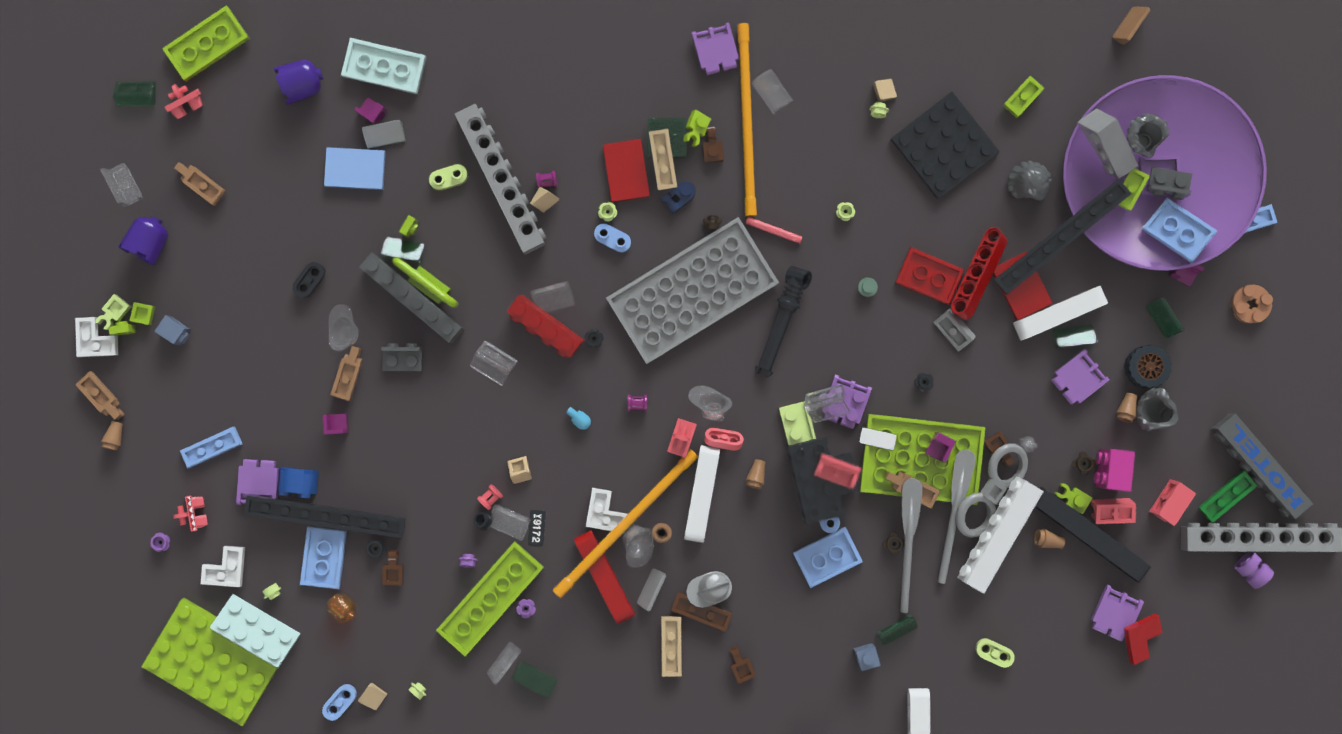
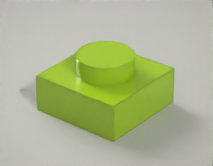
(409, 227)
(142, 313)
(122, 328)

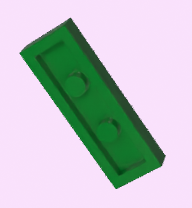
(1227, 496)

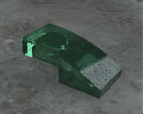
(534, 679)

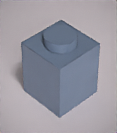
(173, 330)
(866, 657)

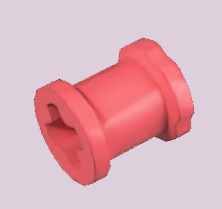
(496, 495)

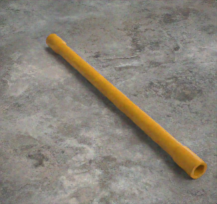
(743, 40)
(568, 582)

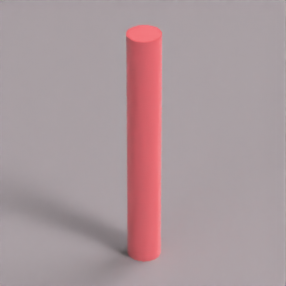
(774, 230)

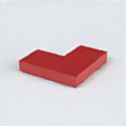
(1137, 636)

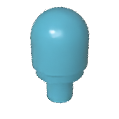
(579, 418)

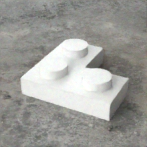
(89, 343)
(599, 514)
(228, 573)

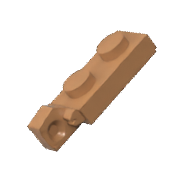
(200, 183)
(347, 375)
(100, 395)
(929, 493)

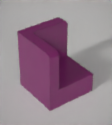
(371, 111)
(1186, 275)
(335, 424)
(940, 447)

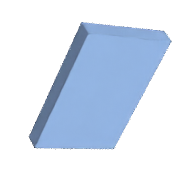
(354, 168)
(1179, 230)
(323, 557)
(827, 557)

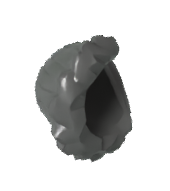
(1147, 134)
(1029, 181)
(1156, 410)

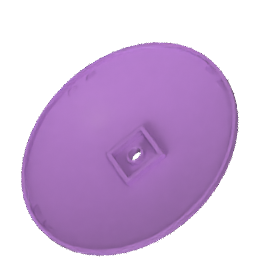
(1205, 138)

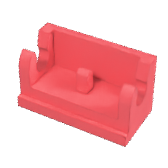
(837, 471)
(1172, 502)
(1113, 511)

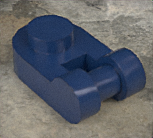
(684, 191)

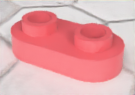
(723, 439)

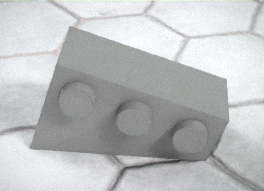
(1108, 143)

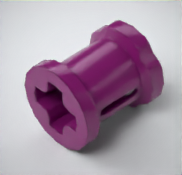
(540, 177)
(637, 403)

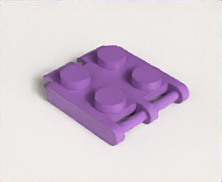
(716, 49)
(1078, 378)
(855, 401)
(257, 480)
(1115, 613)

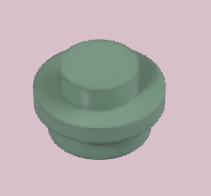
(867, 287)

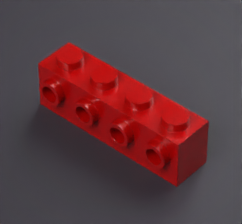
(543, 324)

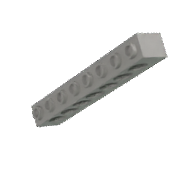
(466, 119)
(1192, 540)

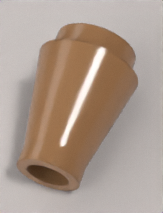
(1127, 409)
(113, 436)
(756, 475)
(661, 538)
(1047, 539)

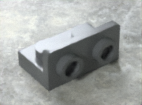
(1169, 183)
(402, 358)

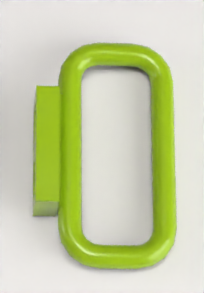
(426, 283)

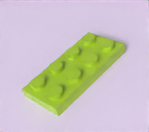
(206, 43)

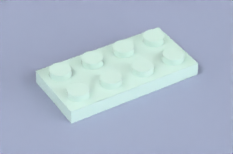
(383, 66)
(255, 631)

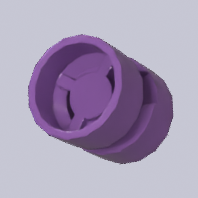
(1255, 572)

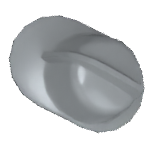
(709, 589)

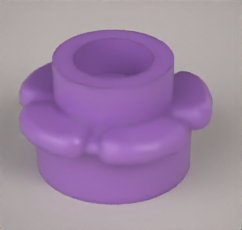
(155, 542)
(467, 561)
(526, 603)

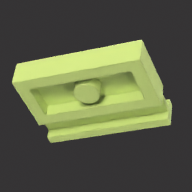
(797, 423)

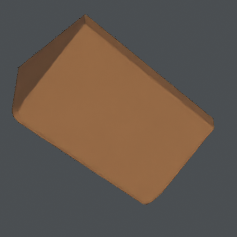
(1130, 24)

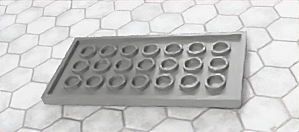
(692, 290)

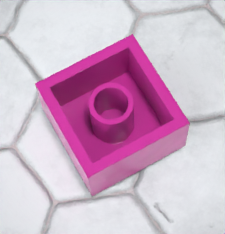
(1114, 469)

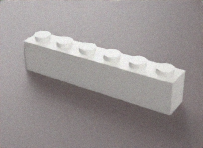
(1000, 534)

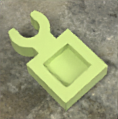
(114, 309)

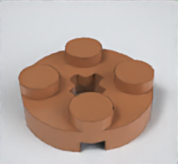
(1256, 314)

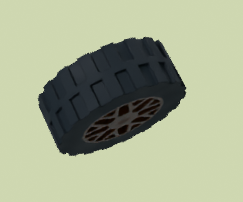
(1148, 366)

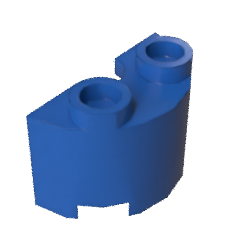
(297, 481)

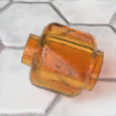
(341, 608)

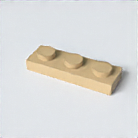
(663, 159)
(671, 646)

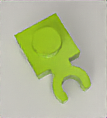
(697, 125)
(1075, 499)

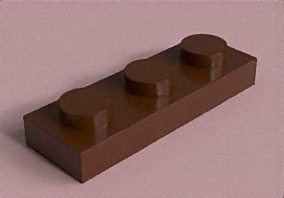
(711, 615)

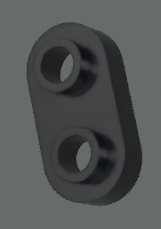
(308, 279)

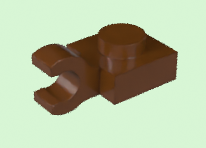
(712, 149)
(994, 443)
(392, 572)
(741, 667)

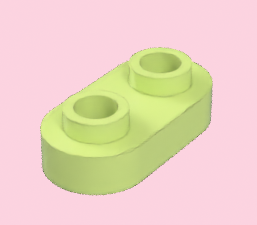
(448, 177)
(994, 652)

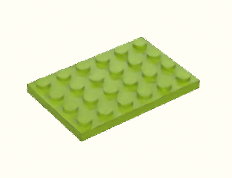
(910, 457)
(208, 664)

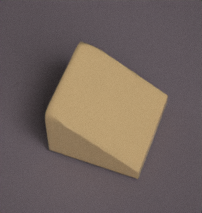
(884, 90)
(543, 199)
(519, 470)
(372, 696)

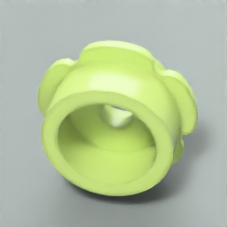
(878, 110)
(607, 206)
(850, 211)
(272, 591)
(418, 690)

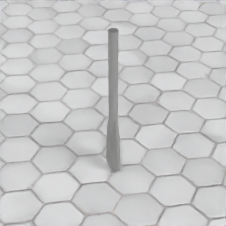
(961, 480)
(911, 507)

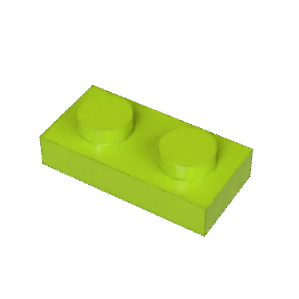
(1023, 96)
(1135, 183)

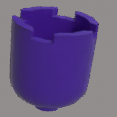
(298, 80)
(146, 239)

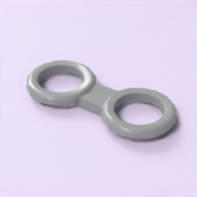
(992, 490)

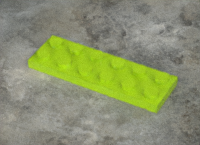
(489, 598)

